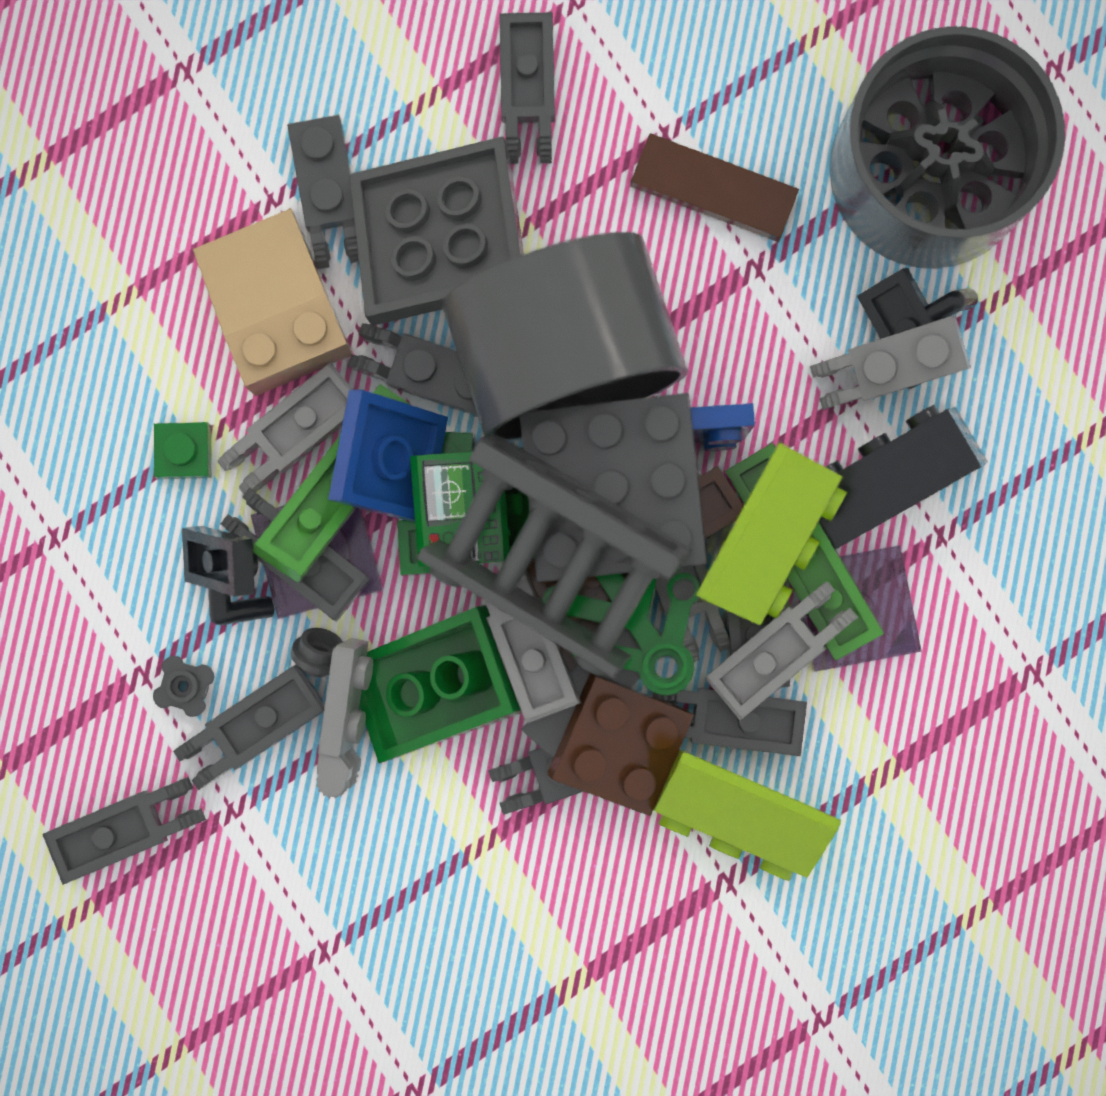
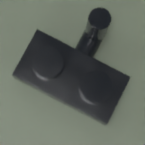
(899, 304)
(228, 569)

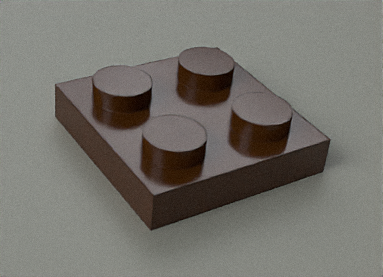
(620, 744)

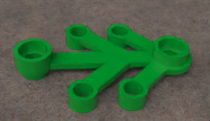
(644, 632)

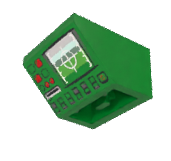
(443, 493)

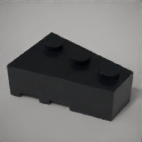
(902, 472)

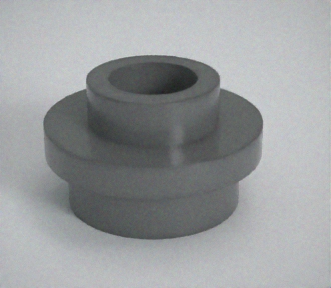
(314, 651)

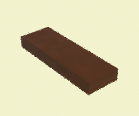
(714, 187)

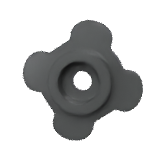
(197, 678)

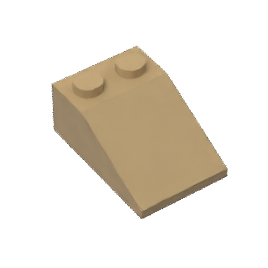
(271, 303)

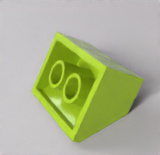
(772, 536)
(744, 817)

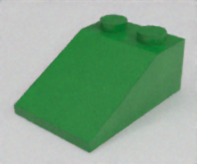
(436, 686)

